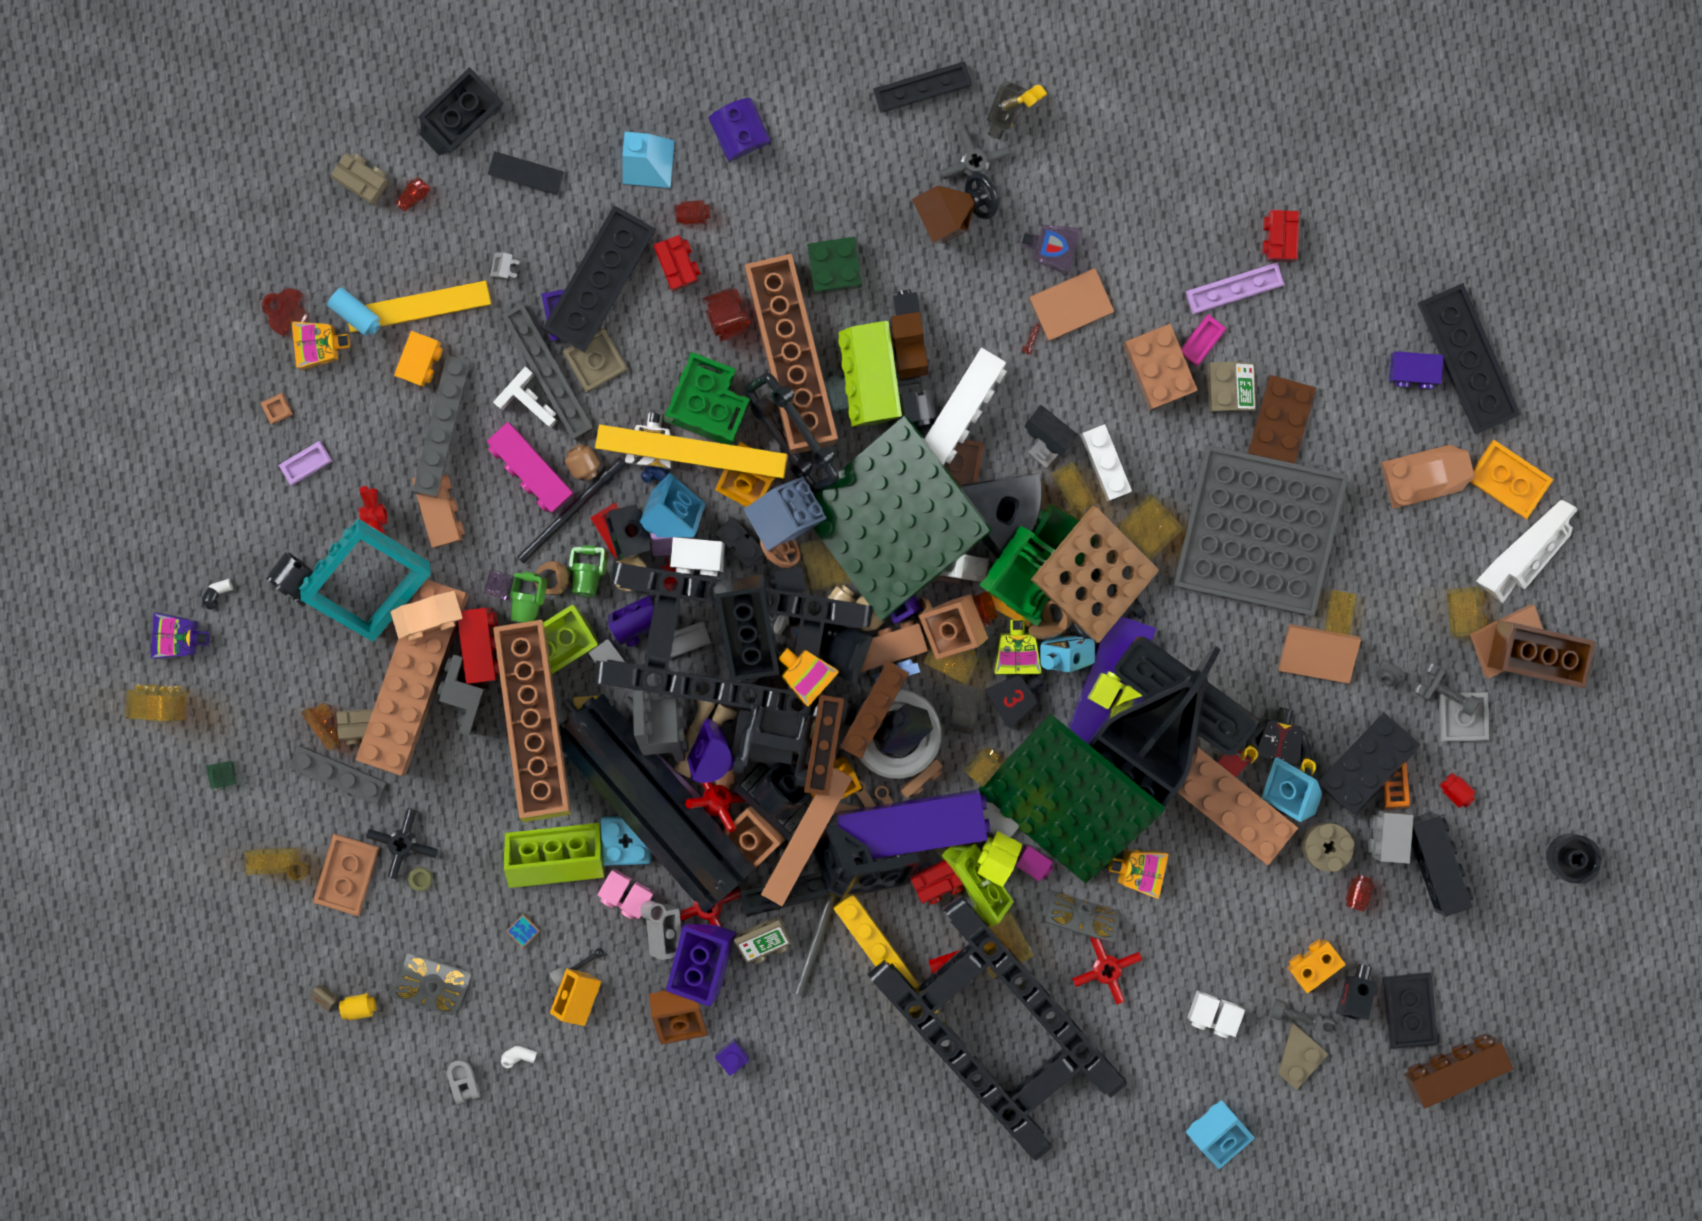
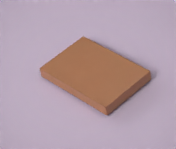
(1071, 304)
(1483, 638)
(1319, 653)
(346, 874)

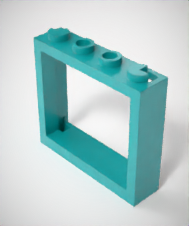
(400, 596)

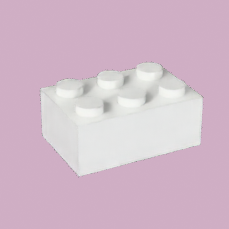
(698, 555)

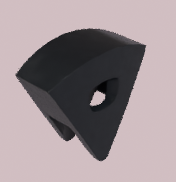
(1006, 506)

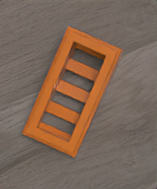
(1405, 803)

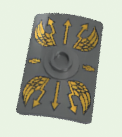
(1082, 917)
(430, 984)

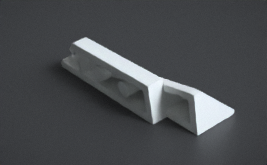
(1529, 553)

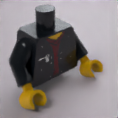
(1280, 740)

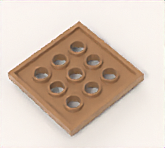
(1080, 576)

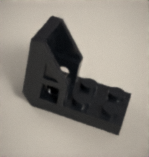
(845, 878)

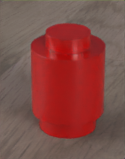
(1457, 790)

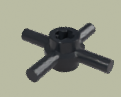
(409, 839)

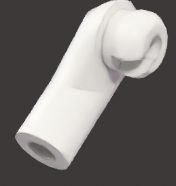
(516, 1054)

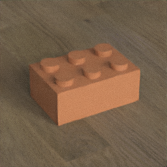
(1160, 367)

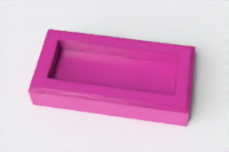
(1202, 340)

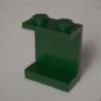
(1053, 527)

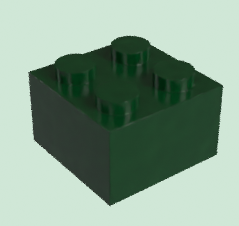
(834, 265)

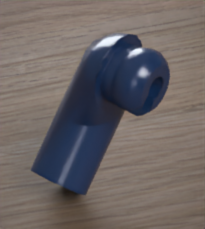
(652, 472)

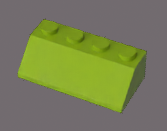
(869, 374)
(553, 855)

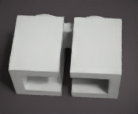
(1227, 1017)

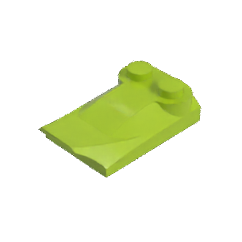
(568, 637)
(988, 898)

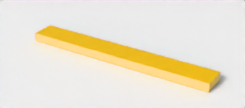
(691, 451)

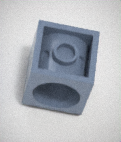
(785, 513)

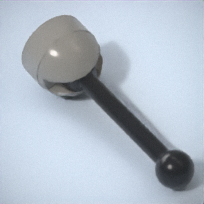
(557, 974)

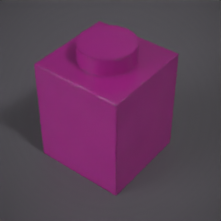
(1034, 863)

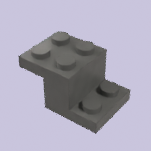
(463, 695)
(660, 726)

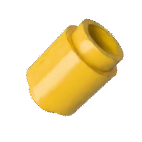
(357, 1007)

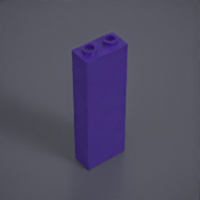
(1109, 650)
(918, 823)

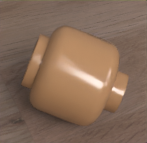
(582, 462)

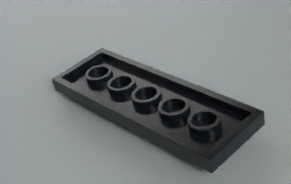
(599, 279)
(1469, 358)

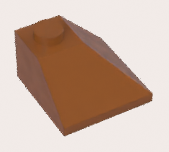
(676, 1017)

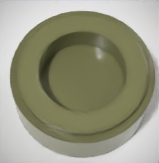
(420, 879)

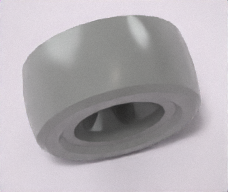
(920, 756)

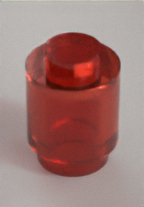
(692, 212)
(1359, 893)

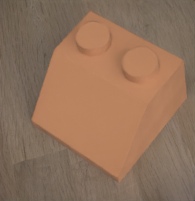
(953, 627)

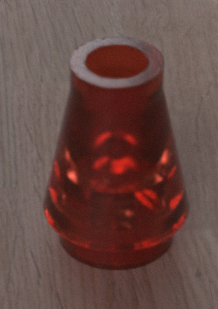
(412, 194)

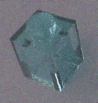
(836, 393)

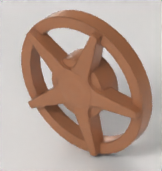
(782, 551)

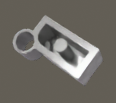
(662, 929)

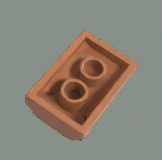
(1427, 475)

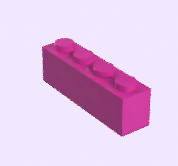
(530, 467)

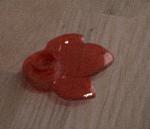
(286, 312)

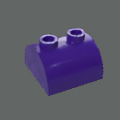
(739, 128)
(632, 621)
(710, 754)

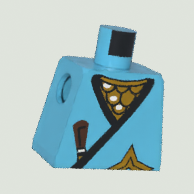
(1061, 651)

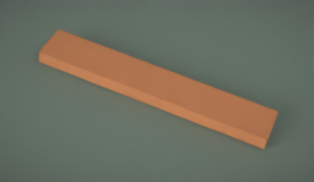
(805, 840)

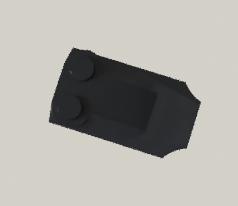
(458, 112)
(844, 650)

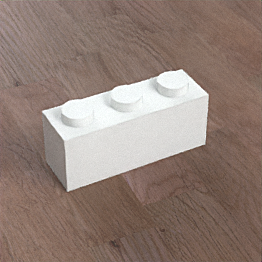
(1106, 462)

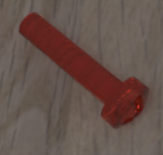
(1031, 339)

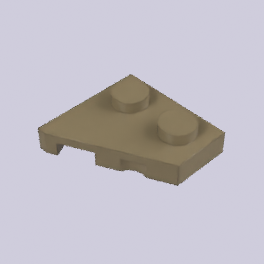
(1300, 1057)

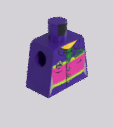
(175, 636)

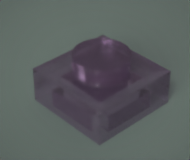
(499, 584)

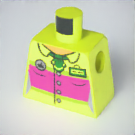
(1017, 651)

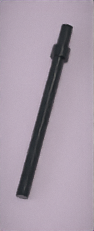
(605, 477)

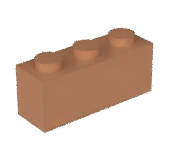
(440, 516)
(895, 645)

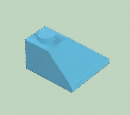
(647, 160)
(1292, 791)

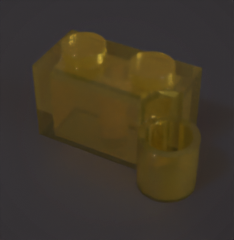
(1073, 488)
(274, 860)

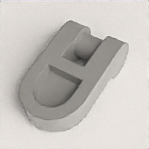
(460, 1073)

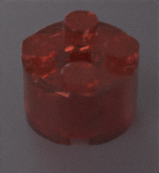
(726, 314)

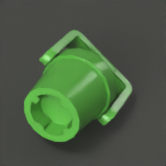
(587, 576)
(524, 605)

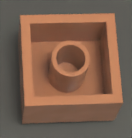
(755, 836)

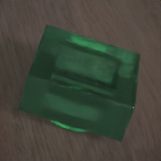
(221, 774)

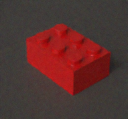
(479, 644)

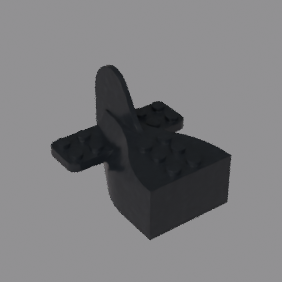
(1159, 732)

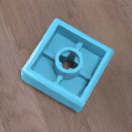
(614, 851)

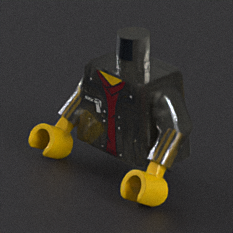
(1008, 105)

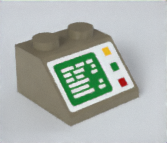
(1231, 387)
(762, 940)

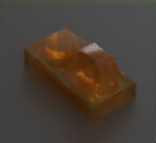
(316, 718)

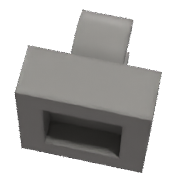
(501, 266)
(1042, 454)

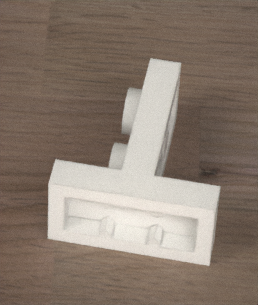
(527, 397)
(968, 568)

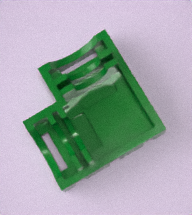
(704, 401)
(1012, 574)

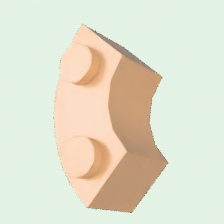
(426, 615)

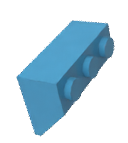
(672, 510)

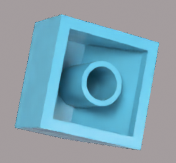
(1219, 1134)

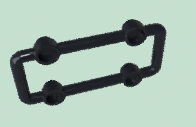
(783, 398)

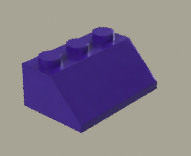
(700, 962)

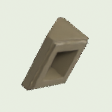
(324, 997)

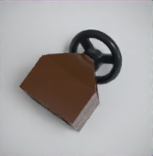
(949, 211)

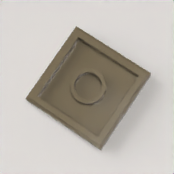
(599, 362)

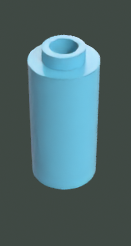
(354, 312)

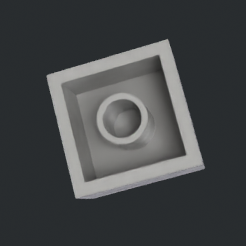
(1391, 836)

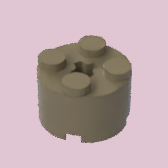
(1323, 859)

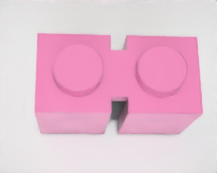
(614, 889)

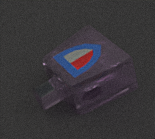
(1053, 246)

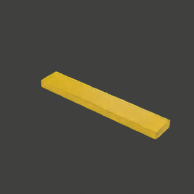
(430, 304)

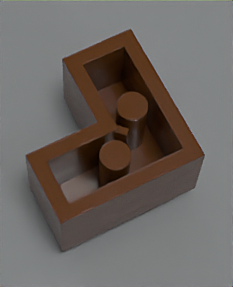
(908, 342)

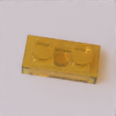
(1340, 612)

